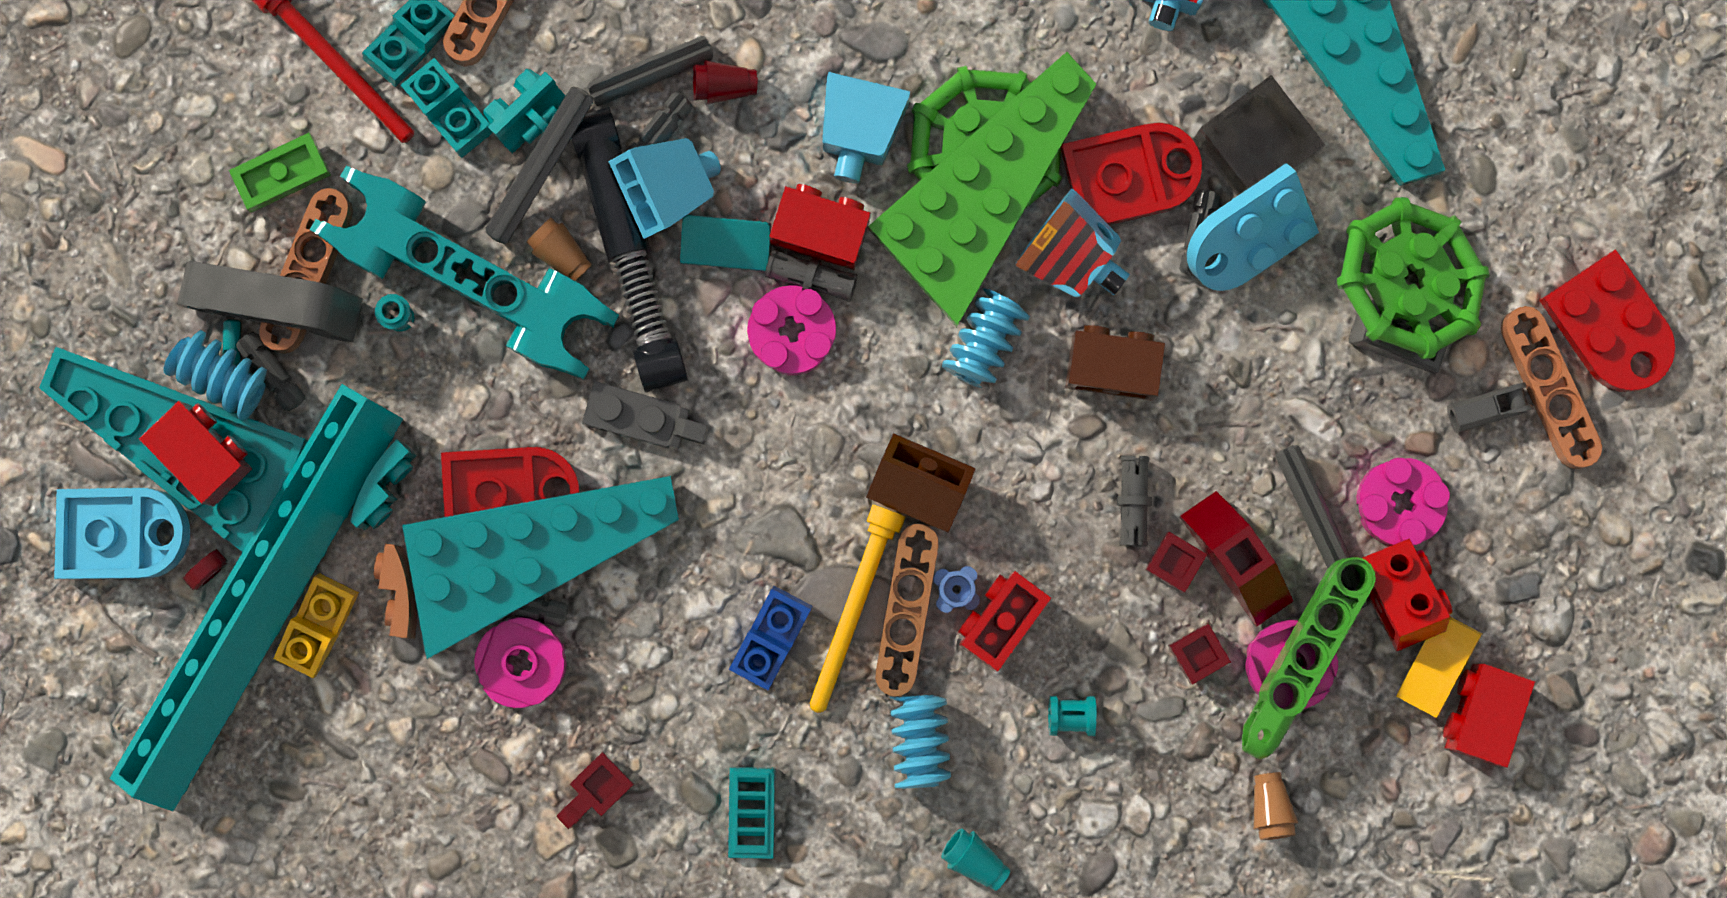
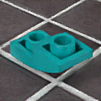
(408, 40)
(447, 107)
(374, 499)

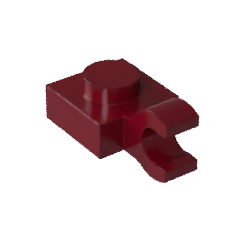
(598, 788)

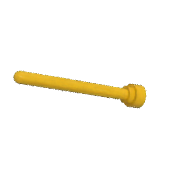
(882, 527)

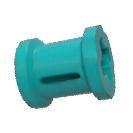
(1072, 715)

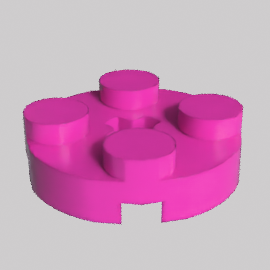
(805, 308)
(1427, 494)
(1265, 650)
(497, 674)

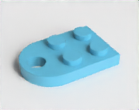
(1252, 231)
(114, 533)

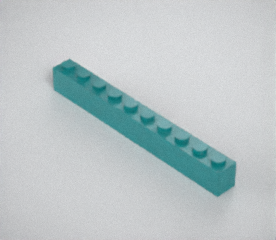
(255, 600)

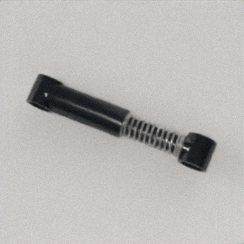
(657, 354)

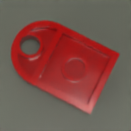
(1127, 171)
(1611, 320)
(500, 477)

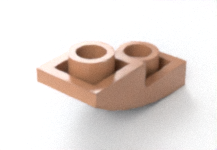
(394, 574)

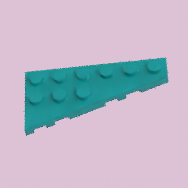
(1366, 64)
(126, 406)
(501, 558)

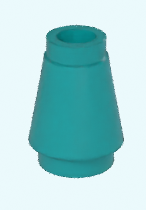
(975, 860)

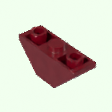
(1238, 557)

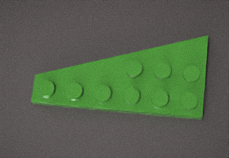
(969, 204)

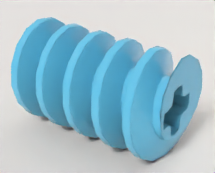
(985, 339)
(216, 374)
(920, 741)

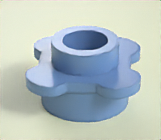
(947, 598)

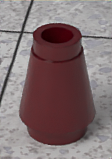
(723, 82)

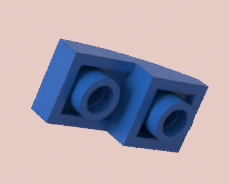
(770, 638)

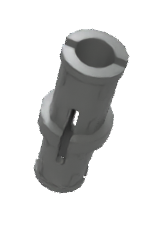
(811, 275)
(1134, 501)

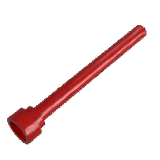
(338, 65)

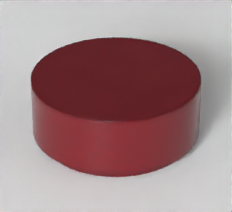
(205, 570)

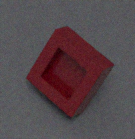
(1175, 562)
(1199, 653)

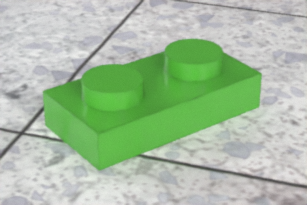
(280, 172)

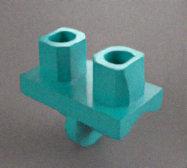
(528, 113)

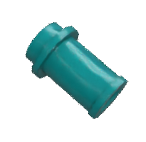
(394, 302)

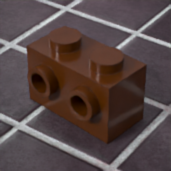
(1115, 363)
(919, 483)

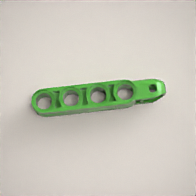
(1325, 643)

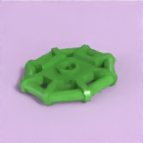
(966, 119)
(1435, 271)

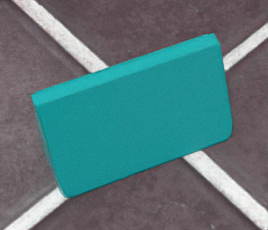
(725, 243)

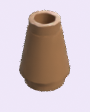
(559, 250)
(1272, 808)

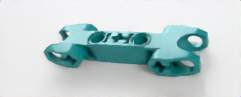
(392, 233)

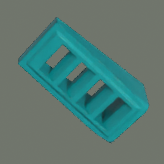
(751, 774)

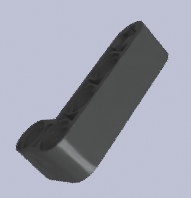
(271, 300)

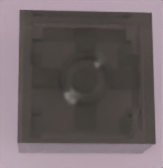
(1258, 137)

